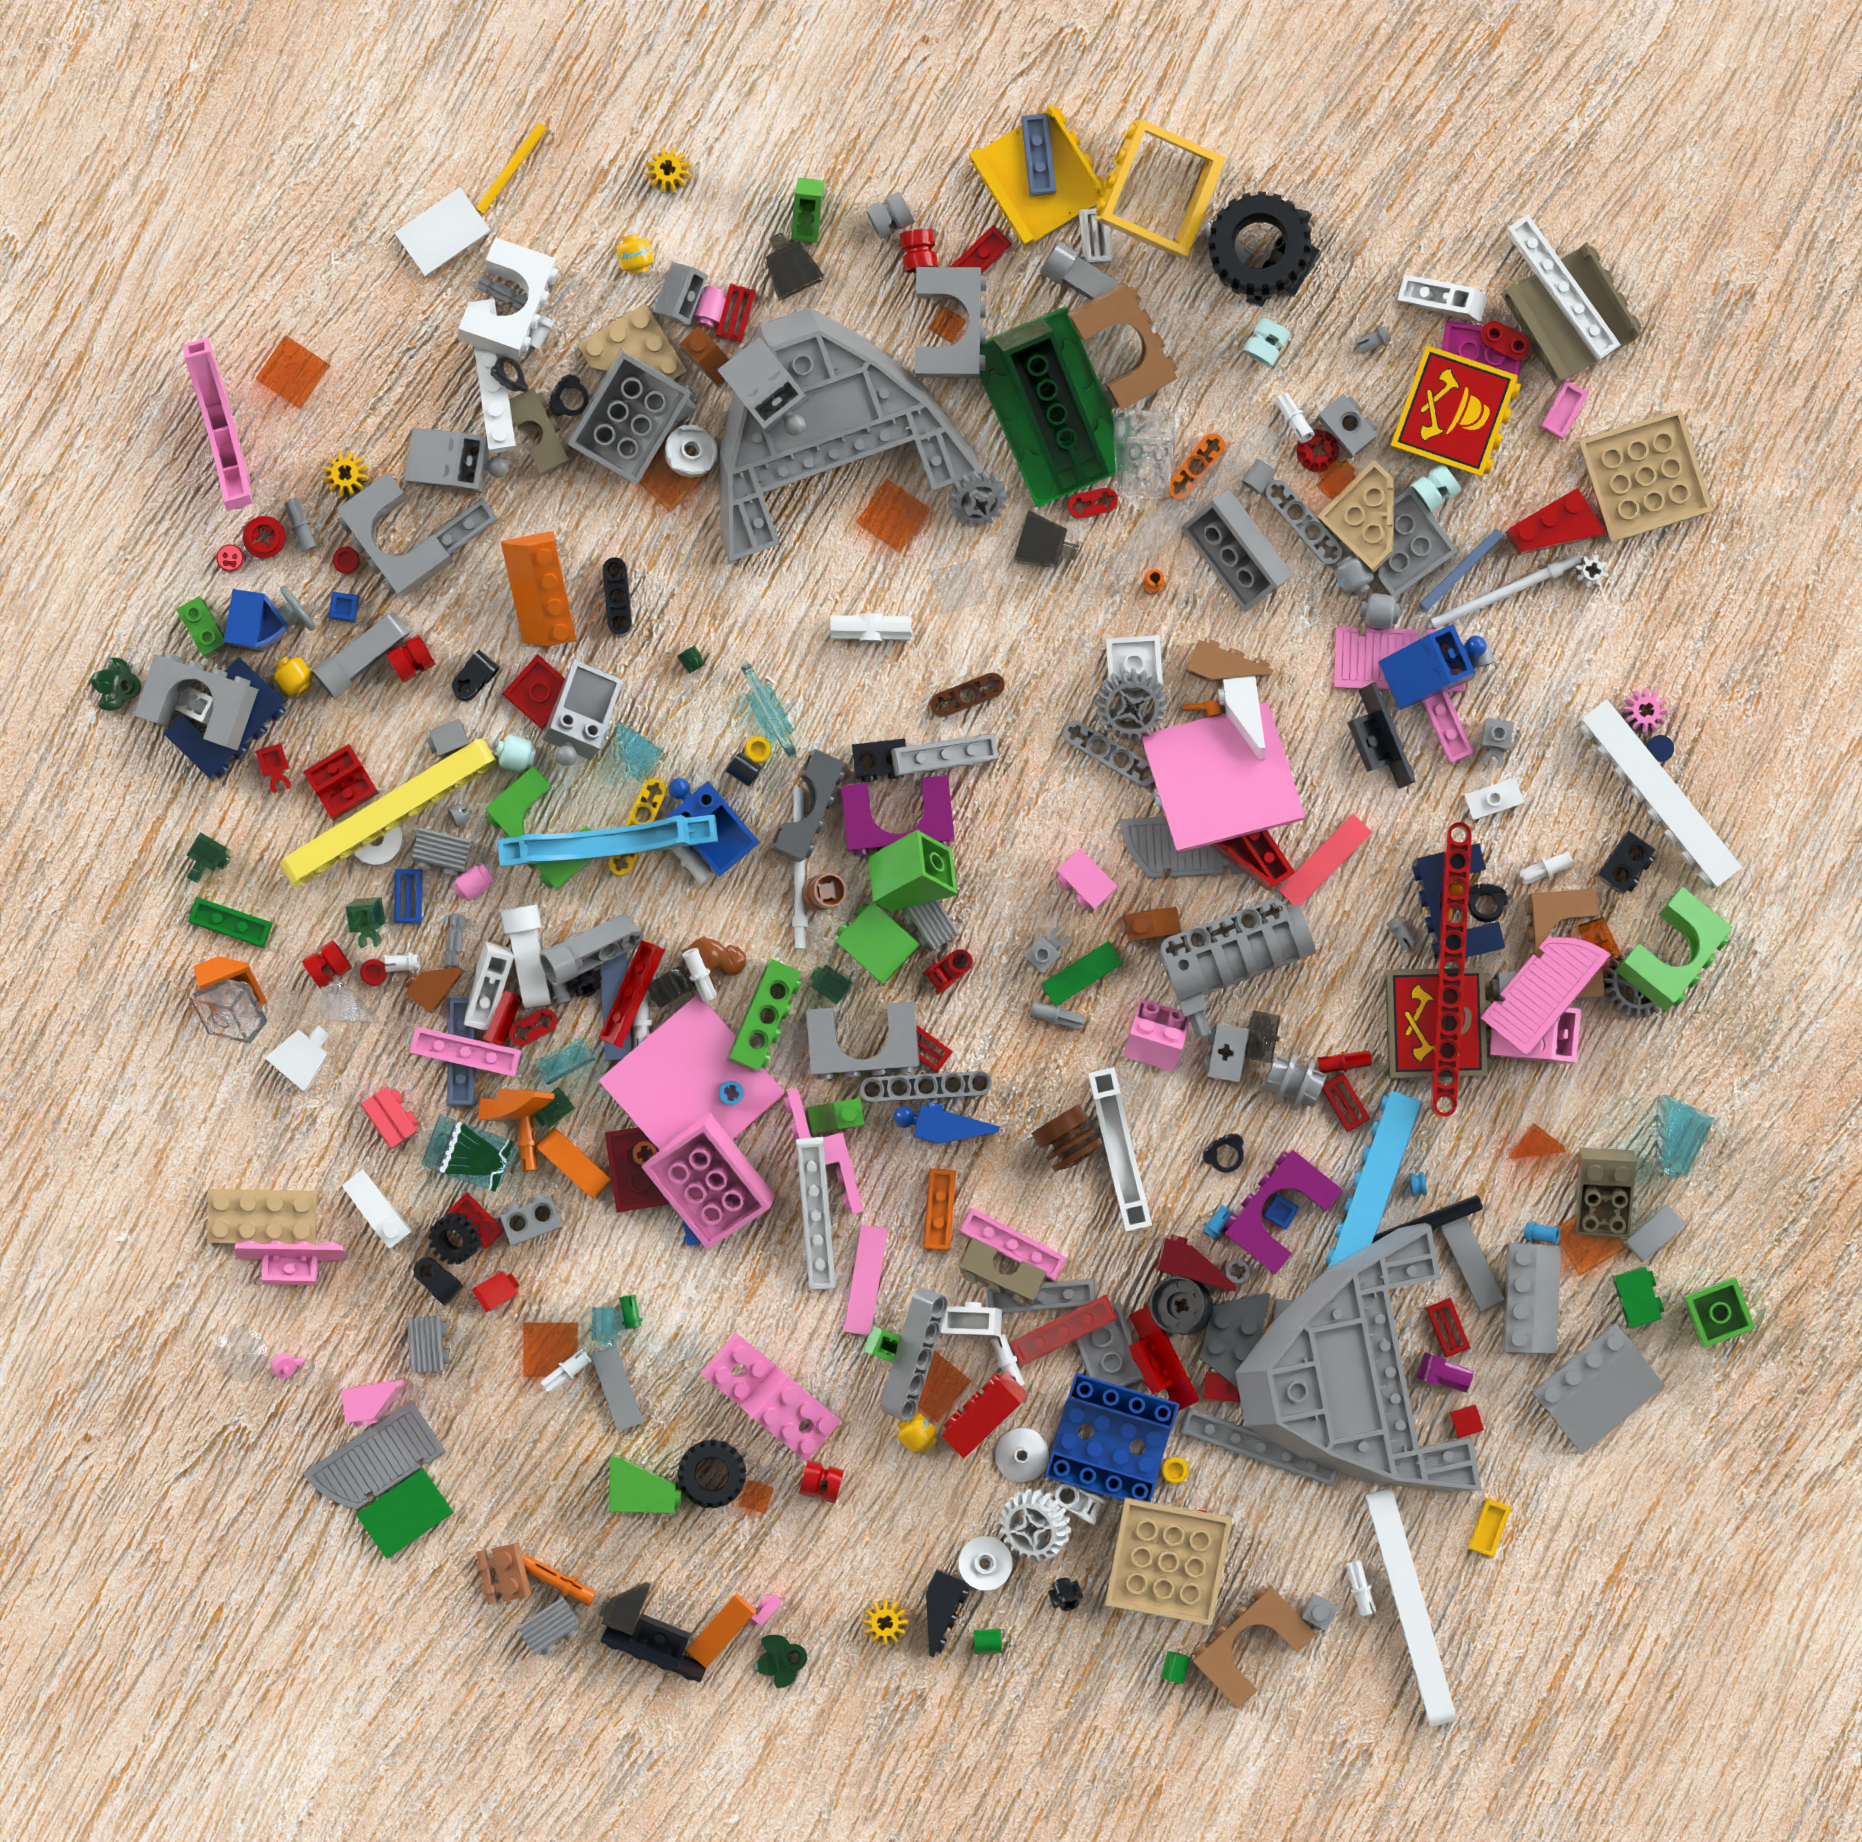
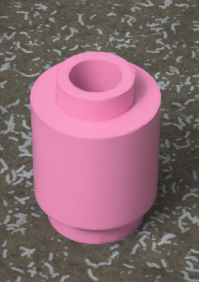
(710, 307)
(473, 882)

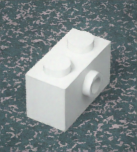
(972, 1320)

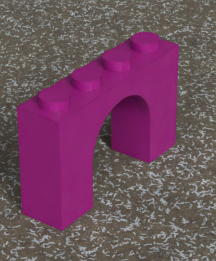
(864, 833)
(1247, 1227)

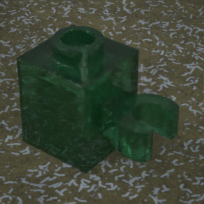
(207, 854)
(366, 916)
(555, 1110)

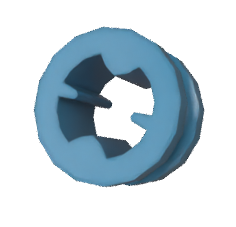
(738, 1088)
(1417, 1184)

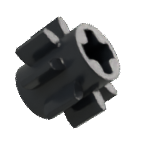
(585, 983)
(1065, 1594)

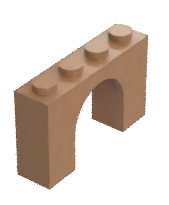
(1152, 368)
(1550, 908)
(1216, 1657)

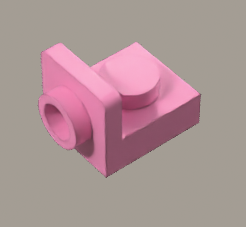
(767, 1608)

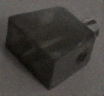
(791, 267)
(1043, 543)

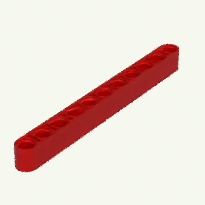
(1457, 957)

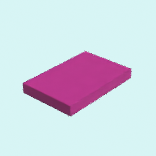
(1465, 341)

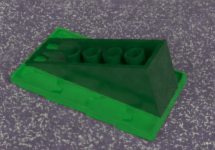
(1050, 406)

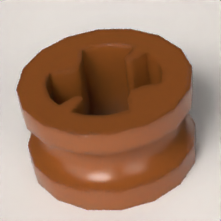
(637, 1148)

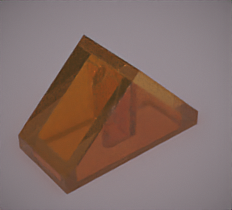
(1600, 935)
(1534, 1143)

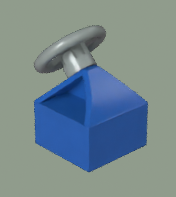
(257, 623)

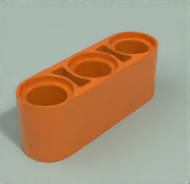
(573, 1163)

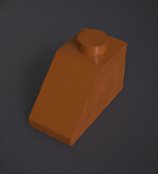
(704, 354)
(1152, 924)
(432, 986)

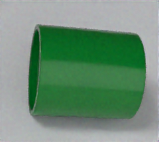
(987, 1641)
(1175, 1667)

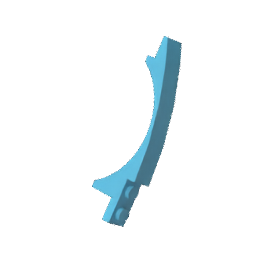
(633, 839)

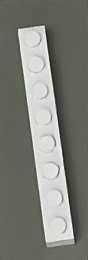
(1660, 794)

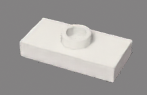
(1493, 799)

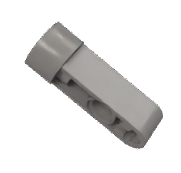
(1066, 267)
(338, 672)
(590, 949)

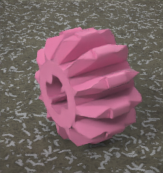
(1648, 720)

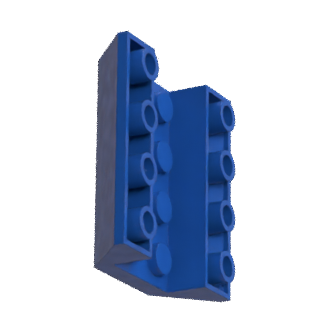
(1117, 1419)

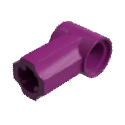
(1439, 1371)

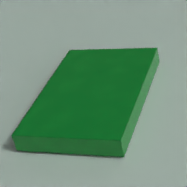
(405, 1513)

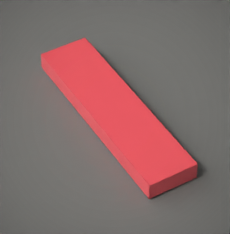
(1325, 860)

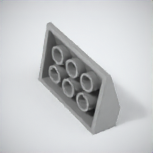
(628, 416)
(1597, 1388)

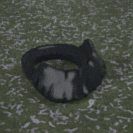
(499, 375)
(556, 403)
(1497, 893)
(1210, 1152)

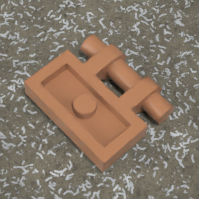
(509, 1570)

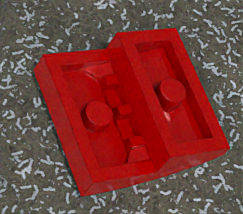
(341, 782)

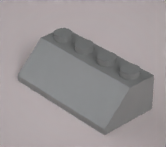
(1237, 550)
(1531, 1298)

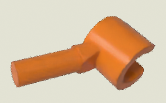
(1212, 707)
(1455, 890)

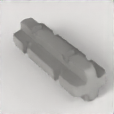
(502, 292)
(454, 940)

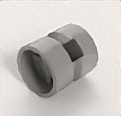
(889, 215)

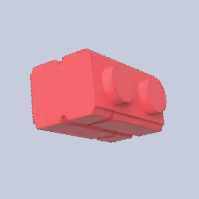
(390, 1117)

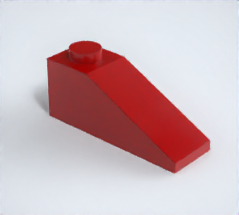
(496, 1291)

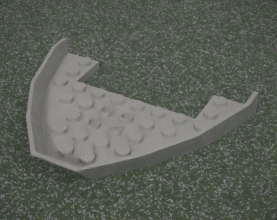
(854, 410)
(1334, 1376)

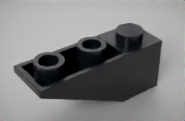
(941, 1600)

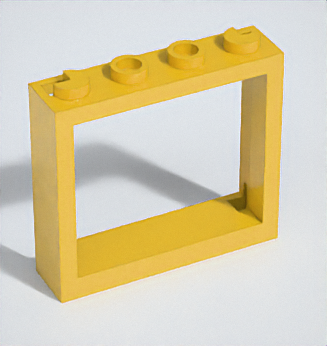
(1197, 205)

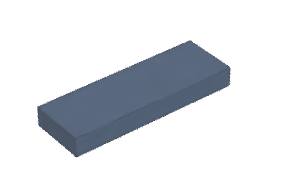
(1038, 154)

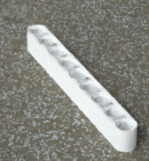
(1410, 1607)

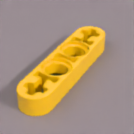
(633, 821)

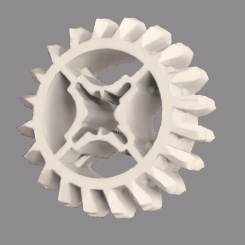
(1031, 1533)

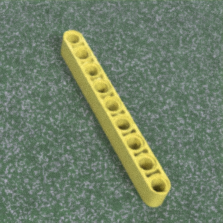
(388, 812)

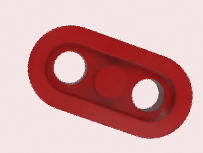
(1504, 343)

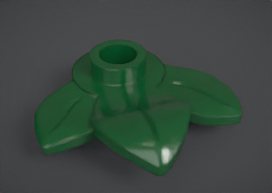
(112, 683)
(776, 1660)

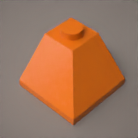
(221, 969)

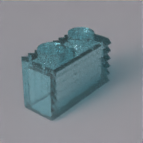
(565, 1060)
(606, 1325)

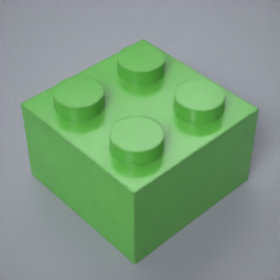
(1718, 1312)

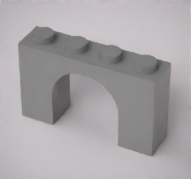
(965, 288)
(362, 516)
(230, 698)
(829, 1058)

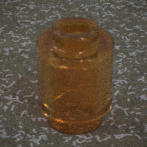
(1336, 478)

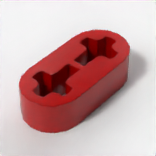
(1092, 496)
(529, 1021)

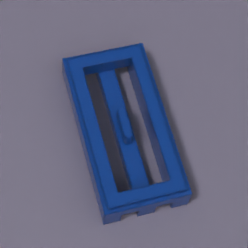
(397, 905)

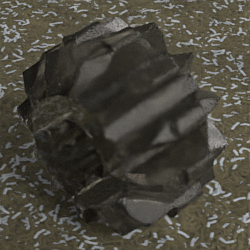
(670, 987)

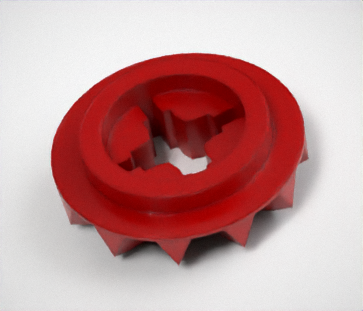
(1323, 462)
(252, 533)

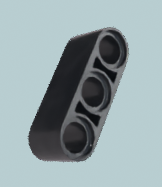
(613, 584)

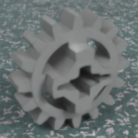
(968, 508)

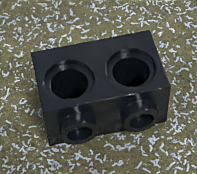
(879, 751)
(1620, 859)

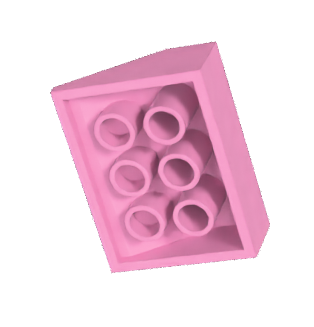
(709, 1181)

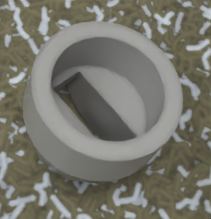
(457, 815)

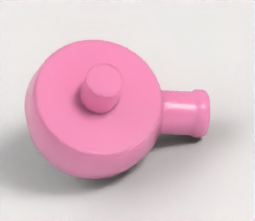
(285, 1365)

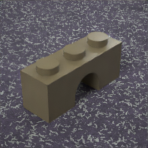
(550, 452)
(1022, 1285)

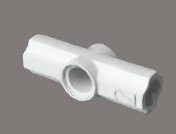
(870, 627)

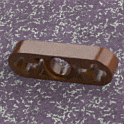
(945, 695)

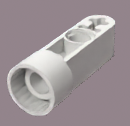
(522, 927)

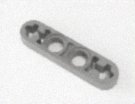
(1301, 524)
(1107, 757)

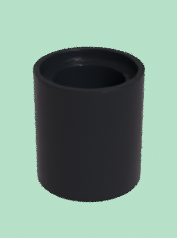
(743, 769)

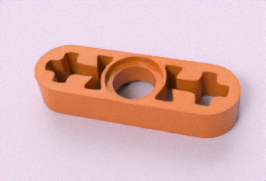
(1202, 446)

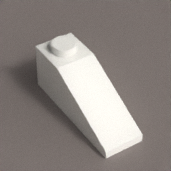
(1443, 297)
(1243, 710)
(488, 984)
(377, 1209)

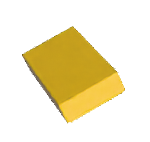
(1489, 1527)

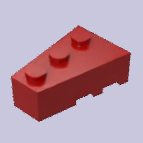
(1555, 525)
(1257, 857)

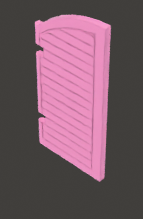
(1359, 655)
(1544, 990)

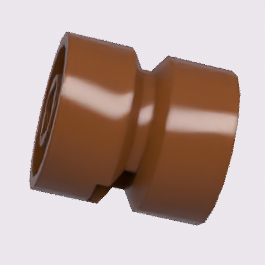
(824, 891)

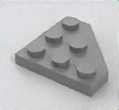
(1417, 545)

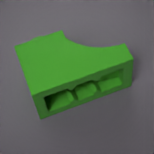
(807, 210)
(836, 1116)
(882, 1343)

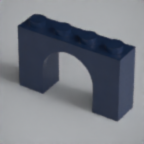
(215, 758)
(1430, 874)

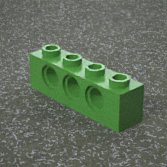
(741, 1051)

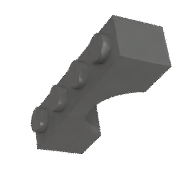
(820, 775)

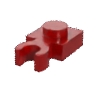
(273, 763)

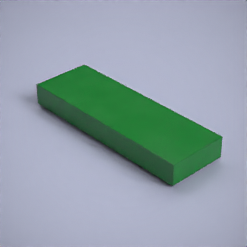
(230, 922)
(1082, 973)

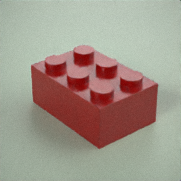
(983, 1413)

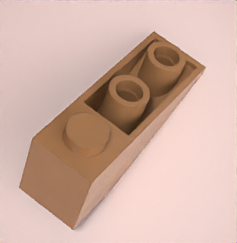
(1218, 664)

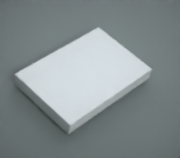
(442, 232)

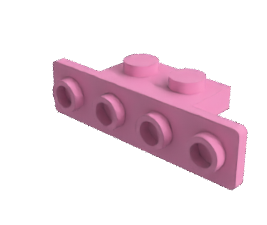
(290, 1262)

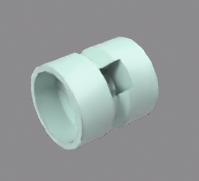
(1264, 351)
(1436, 487)

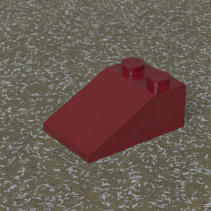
(1186, 1261)

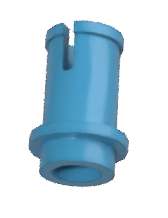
(1216, 1224)
(1541, 1233)

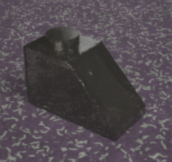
(625, 1608)

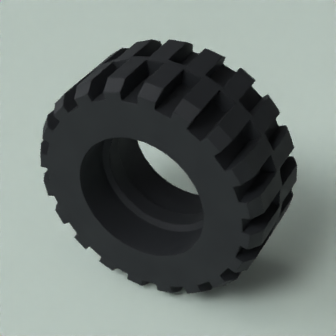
(1252, 210)

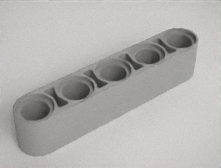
(939, 1086)
(914, 1354)

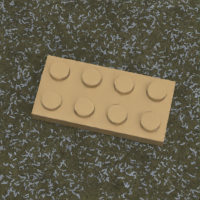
(261, 1216)

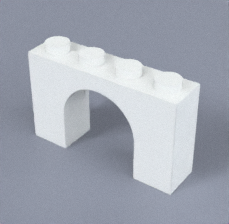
(510, 333)

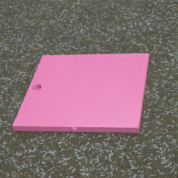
(1217, 784)
(678, 1076)

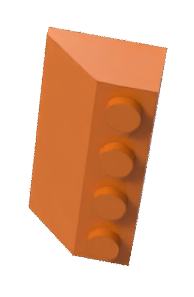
(539, 589)

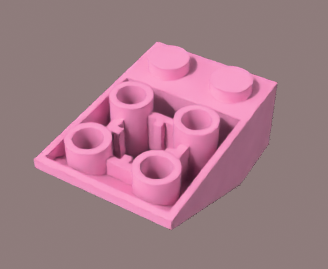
(1556, 1046)

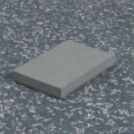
(1107, 1352)

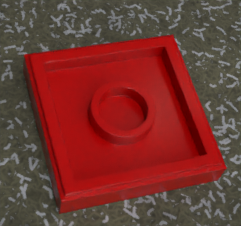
(536, 691)

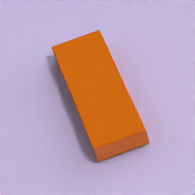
(939, 1209)
(721, 1630)

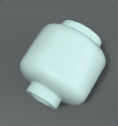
(515, 753)

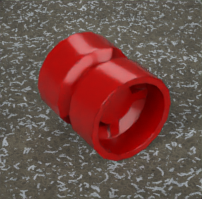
(918, 249)
(411, 658)
(336, 961)
(811, 1481)

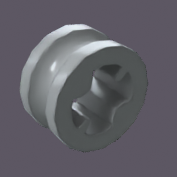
(1240, 1263)

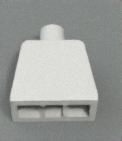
(301, 1057)

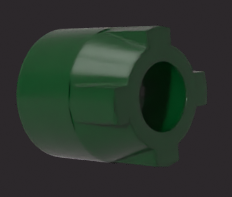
(691, 659)

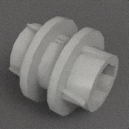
(1294, 1081)

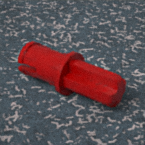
(1344, 1061)

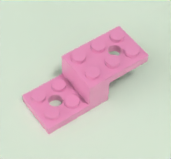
(834, 1148)
(770, 1396)

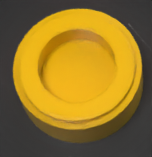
(758, 749)
(1175, 1470)

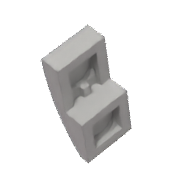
(1654, 1233)

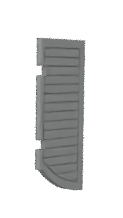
(1154, 850)
(376, 1458)

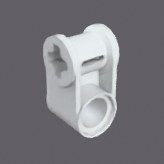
(1081, 1502)

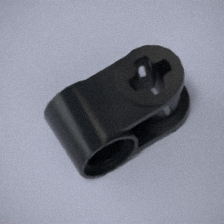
(478, 672)
(441, 1283)

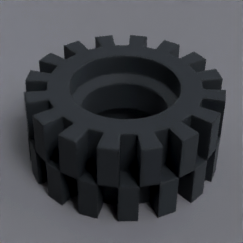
(445, 1247)

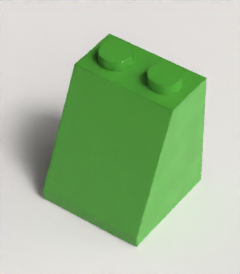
(912, 872)
(876, 942)
(640, 1489)

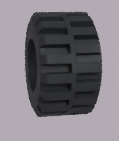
(723, 1452)

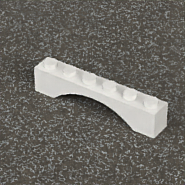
(1119, 1149)

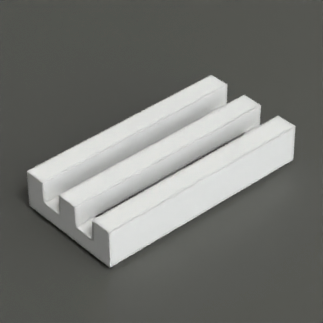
(1096, 258)

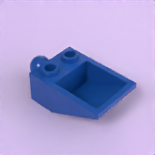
(1425, 670)
(733, 835)
(941, 1126)

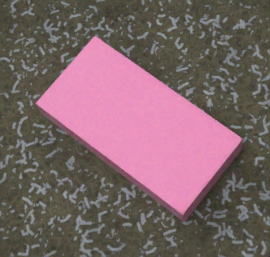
(1564, 410)

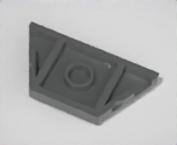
(1233, 1334)

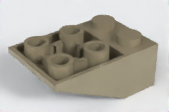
(1607, 1180)

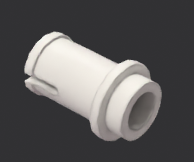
(538, 336)
(402, 963)

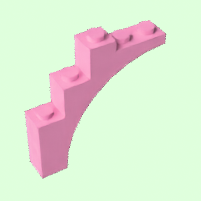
(220, 424)

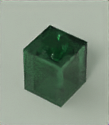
(830, 984)

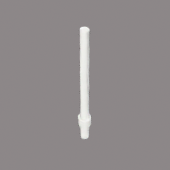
(1552, 570)
(799, 921)

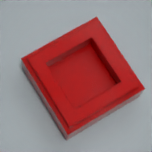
(1466, 1421)

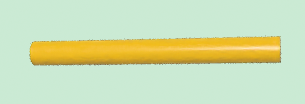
(510, 168)

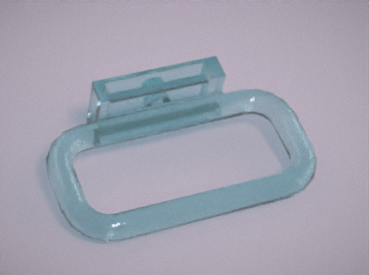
(769, 712)

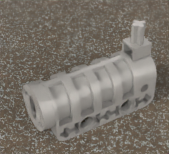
(1234, 957)

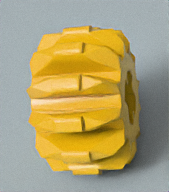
(677, 165)
(336, 476)
(882, 1612)

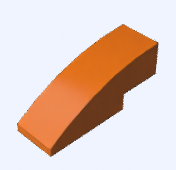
(513, 1105)

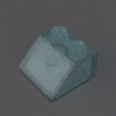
(638, 753)

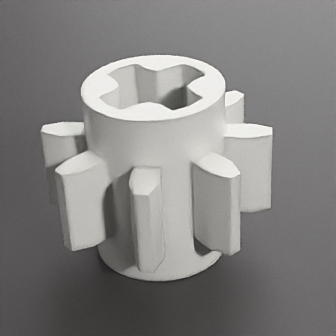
(1585, 574)

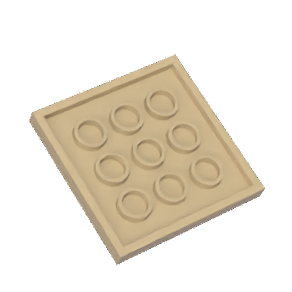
(1645, 475)
(1168, 1561)

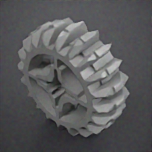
(1139, 697)
(1616, 981)

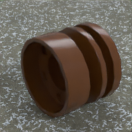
(1067, 1138)

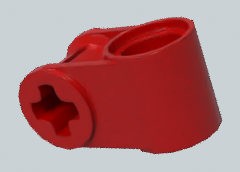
(947, 971)

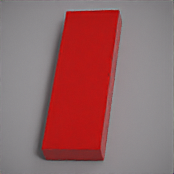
(984, 250)

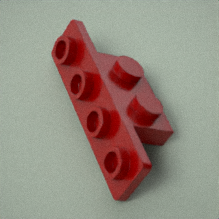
(1159, 1361)

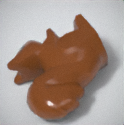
(713, 954)

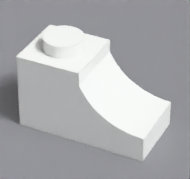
(195, 705)

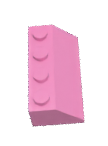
(369, 1401)

